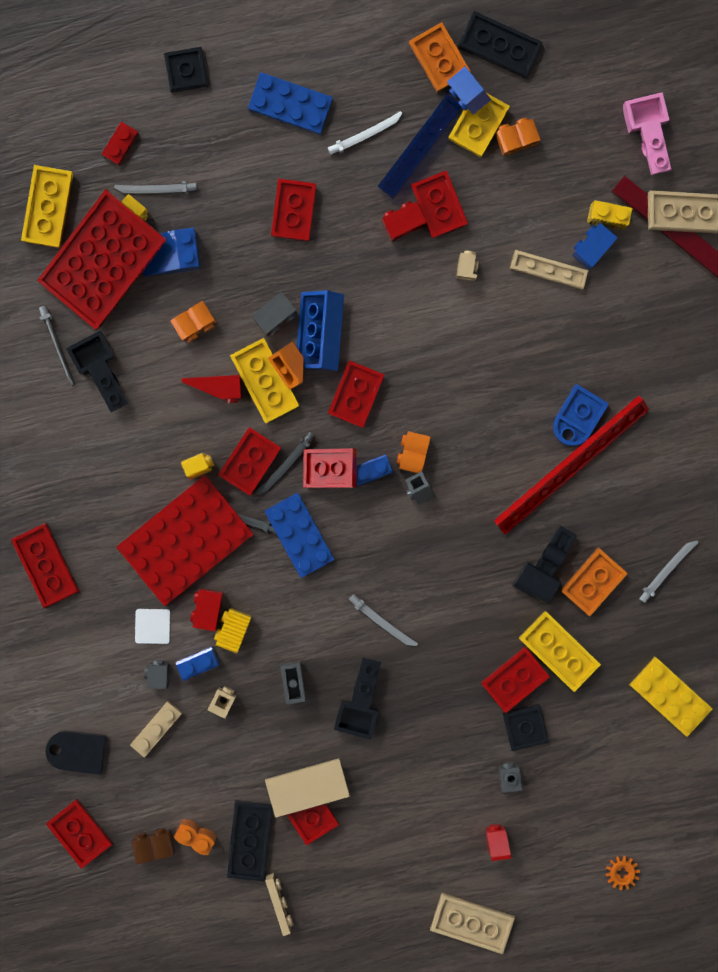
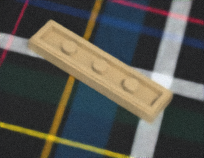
(549, 269)

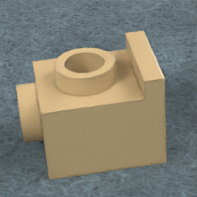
(466, 266)
(219, 708)

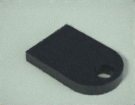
(78, 752)

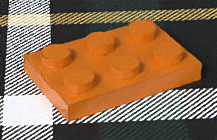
(437, 55)
(593, 581)

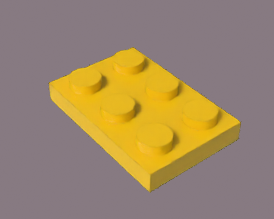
(477, 130)

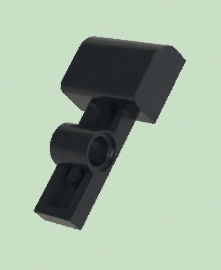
(92, 357)
(538, 579)
(358, 716)

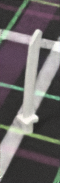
(340, 146)

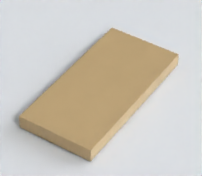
(683, 212)
(307, 787)
(472, 923)

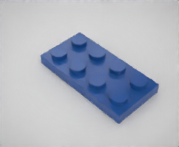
(290, 103)
(299, 535)

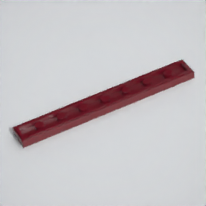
(687, 241)

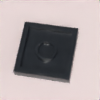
(186, 69)
(525, 727)

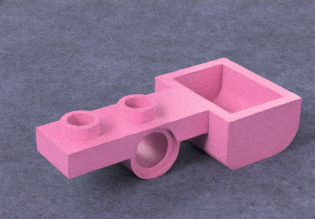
(647, 116)

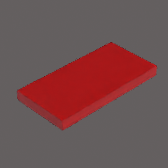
(45, 565)

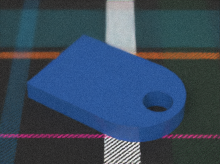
(579, 415)

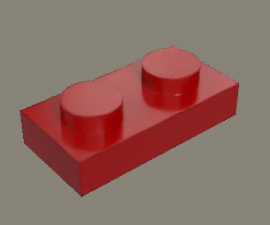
(120, 143)

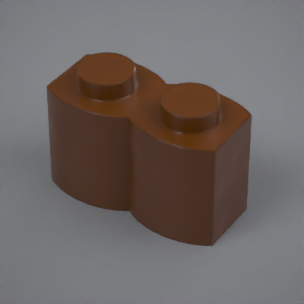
(152, 846)

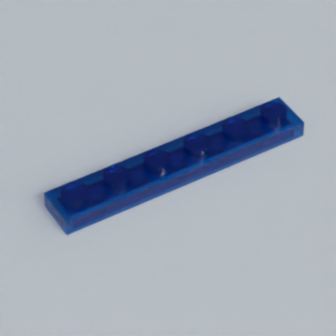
(419, 146)

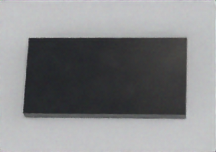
(500, 44)
(249, 840)

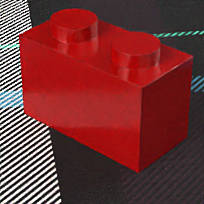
(403, 221)
(207, 609)

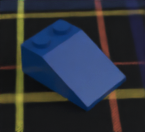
(177, 254)

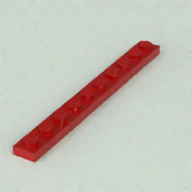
(571, 465)

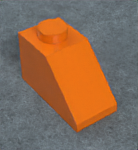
(289, 365)

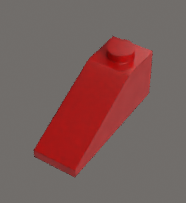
(222, 387)

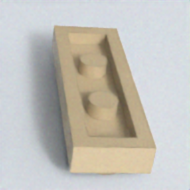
(156, 728)
(279, 903)

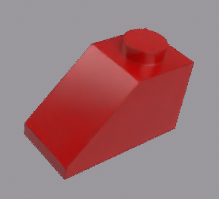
(497, 842)

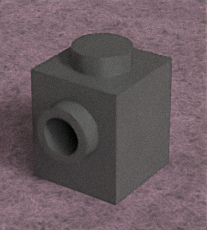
(419, 488)
(157, 675)
(509, 777)

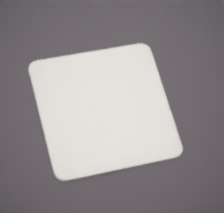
(152, 626)

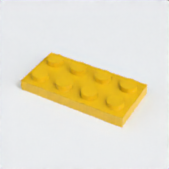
(47, 206)
(263, 381)
(559, 651)
(670, 696)

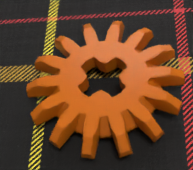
(627, 879)

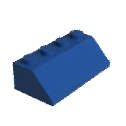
(320, 329)

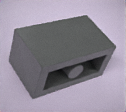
(274, 314)
(293, 682)

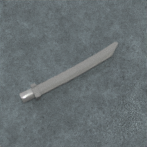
(184, 187)
(46, 317)
(649, 591)
(359, 604)

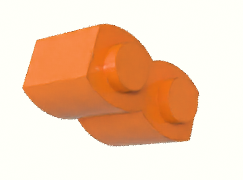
(517, 136)
(193, 322)
(413, 453)
(198, 838)

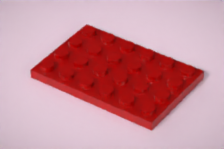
(101, 259)
(185, 540)

